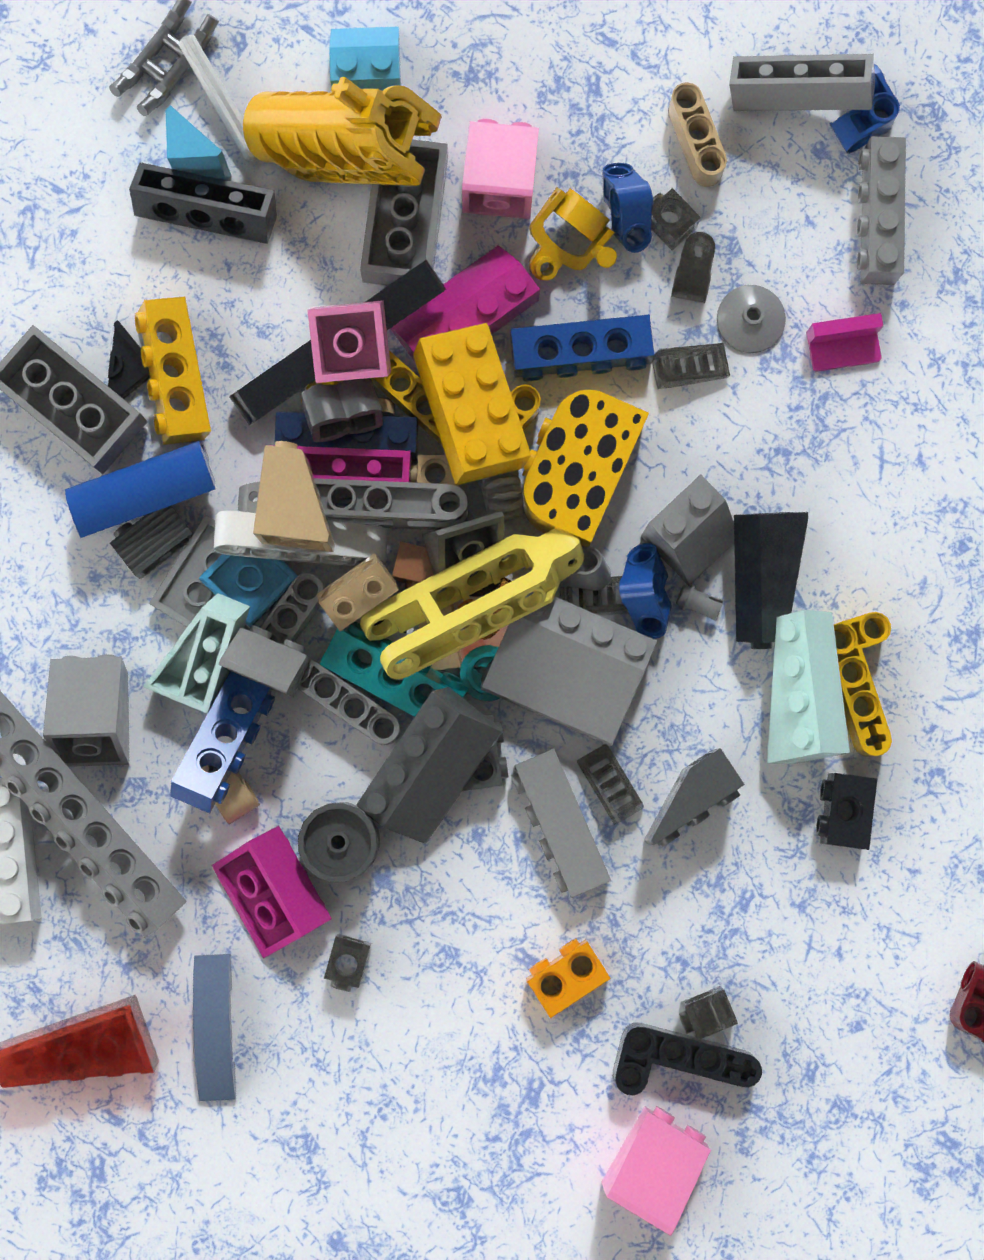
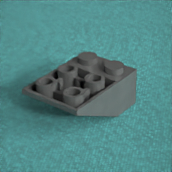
(697, 789)

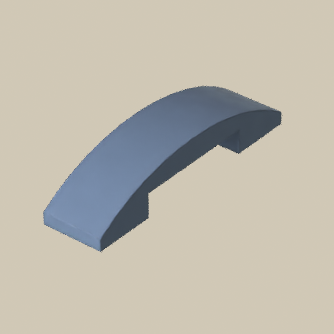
(213, 1027)

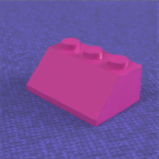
(271, 891)

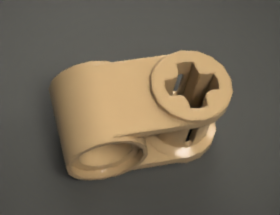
(239, 798)

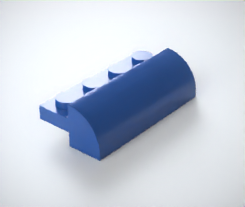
(140, 489)

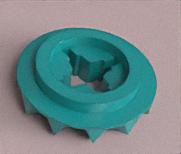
(471, 678)

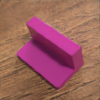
(845, 342)

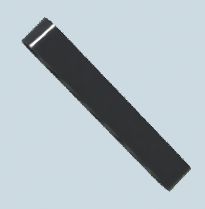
(297, 368)

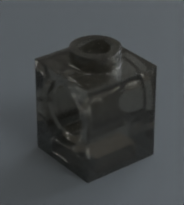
(673, 233)
(359, 950)
(707, 1013)

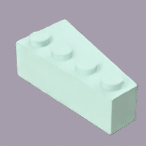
(806, 691)

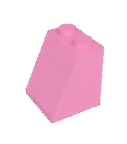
(499, 169)
(657, 1169)

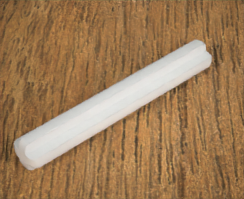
(215, 92)

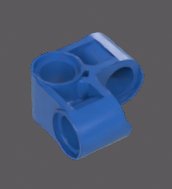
(858, 126)
(630, 205)
(644, 591)

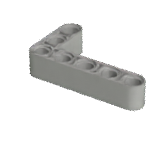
(316, 673)

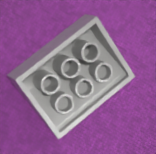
(570, 668)

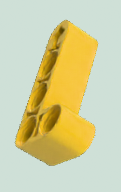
(863, 685)

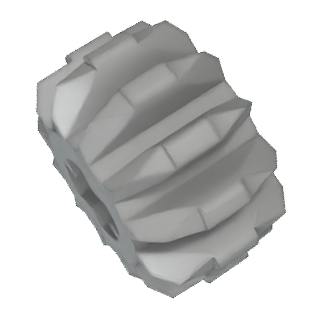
(503, 494)

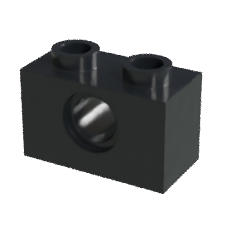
(861, 795)

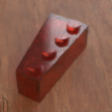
(91, 1044)

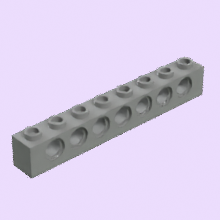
(88, 819)

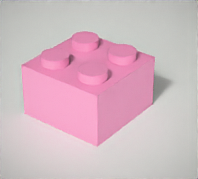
(349, 341)

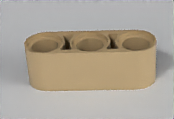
(697, 118)

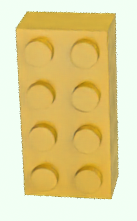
(471, 403)

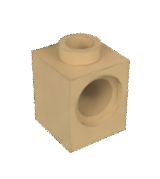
(428, 462)

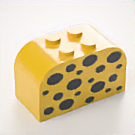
(579, 462)

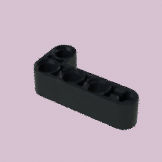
(687, 1062)

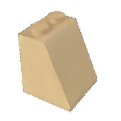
(289, 502)

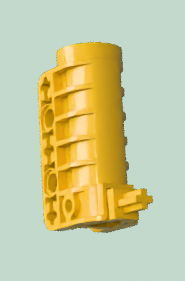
(341, 133)

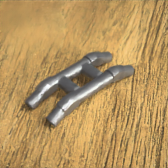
(144, 62)

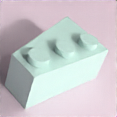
(192, 666)

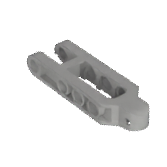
(407, 507)

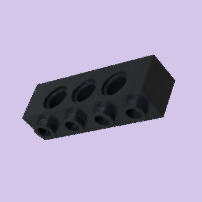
(203, 202)

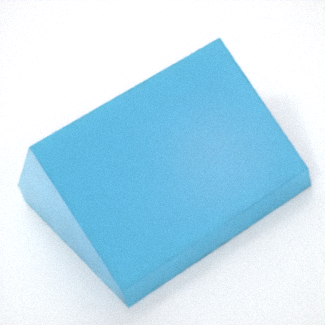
(191, 150)

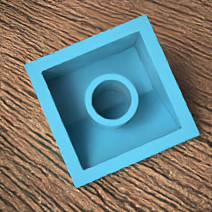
(365, 56)

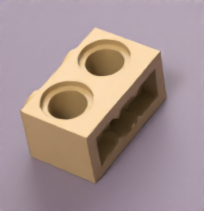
(357, 592)

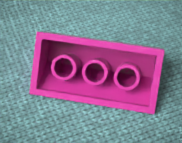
(485, 292)

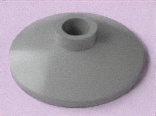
(747, 334)

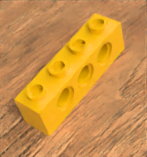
(172, 317)

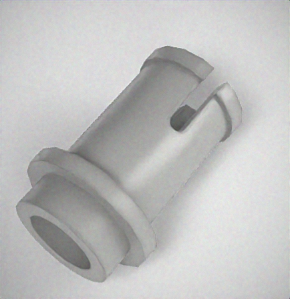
(699, 602)

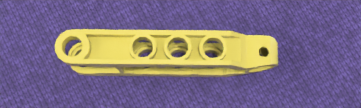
(443, 636)

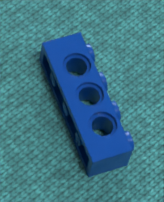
(631, 330)
(203, 788)

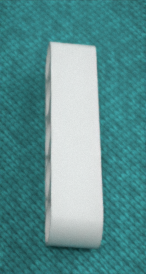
(351, 540)

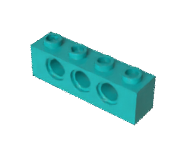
(343, 659)

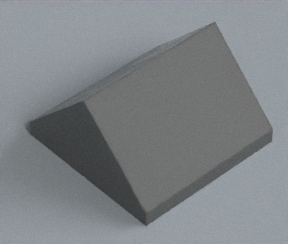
(460, 541)

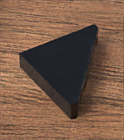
(125, 363)

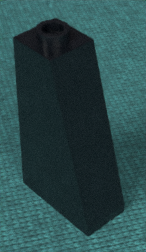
(766, 572)

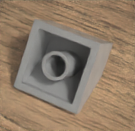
(265, 660)

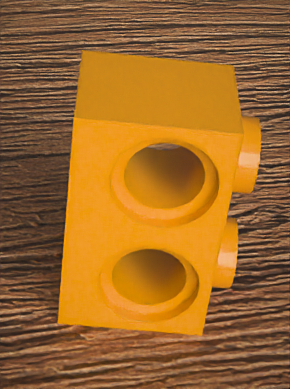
(572, 985)

